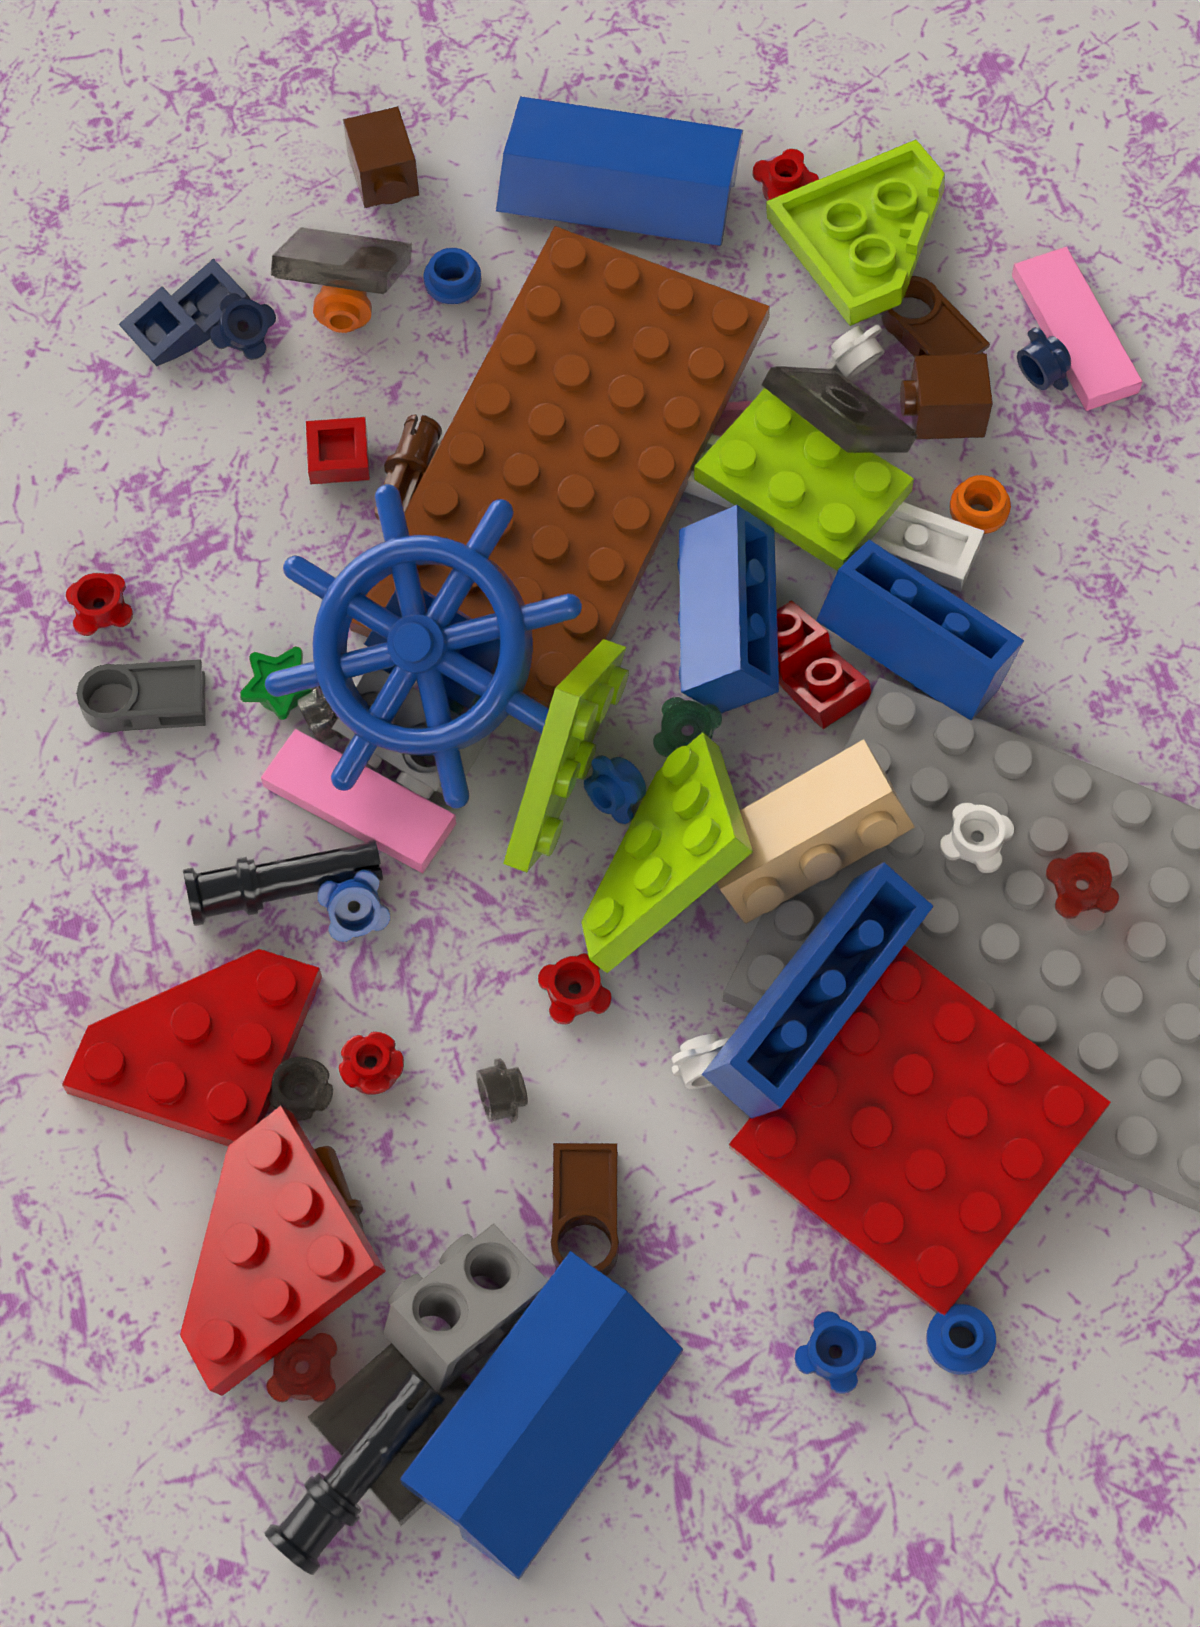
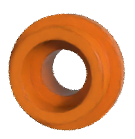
(342, 309)
(982, 491)

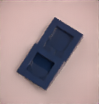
(177, 323)

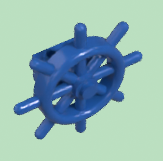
(423, 639)

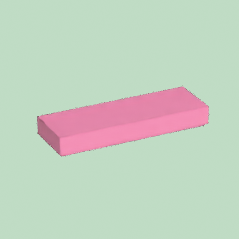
(1071, 313)
(372, 809)

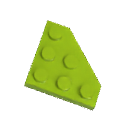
(863, 228)
(565, 751)
(671, 854)

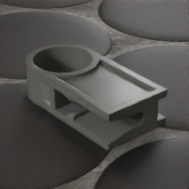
(161, 697)

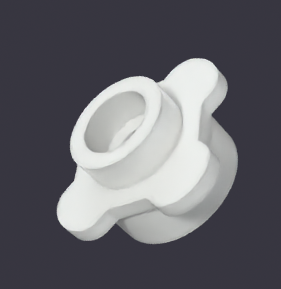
(856, 351)
(982, 820)
(695, 1058)

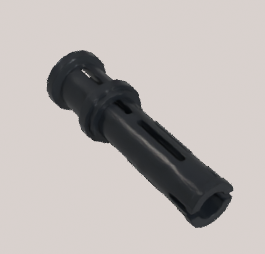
(250, 885)
(334, 1497)

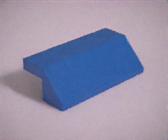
(619, 170)
(543, 1414)

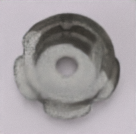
(319, 715)
(297, 1072)
(501, 1091)

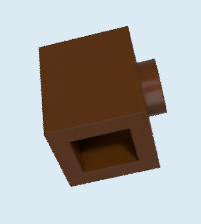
(381, 157)
(948, 396)

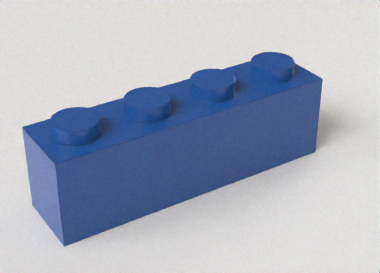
(817, 991)

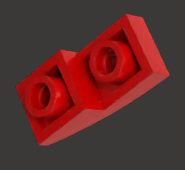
(813, 672)

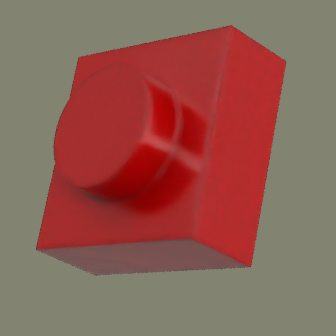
(337, 450)

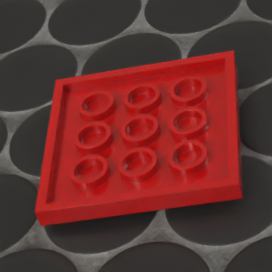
(923, 1131)

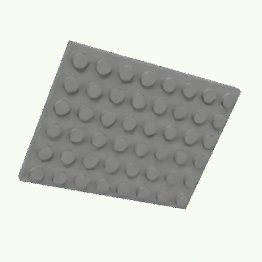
(1093, 991)

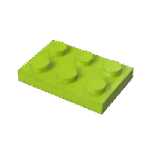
(802, 481)

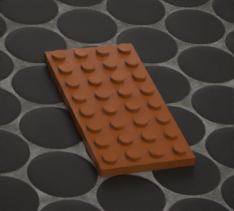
(587, 431)

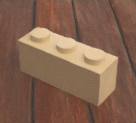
(814, 830)

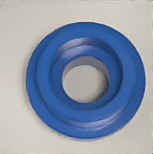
(452, 264)
(956, 1359)

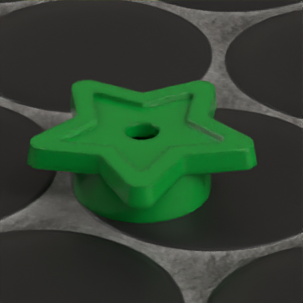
(261, 667)

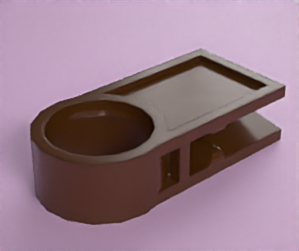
(939, 332)
(585, 1194)

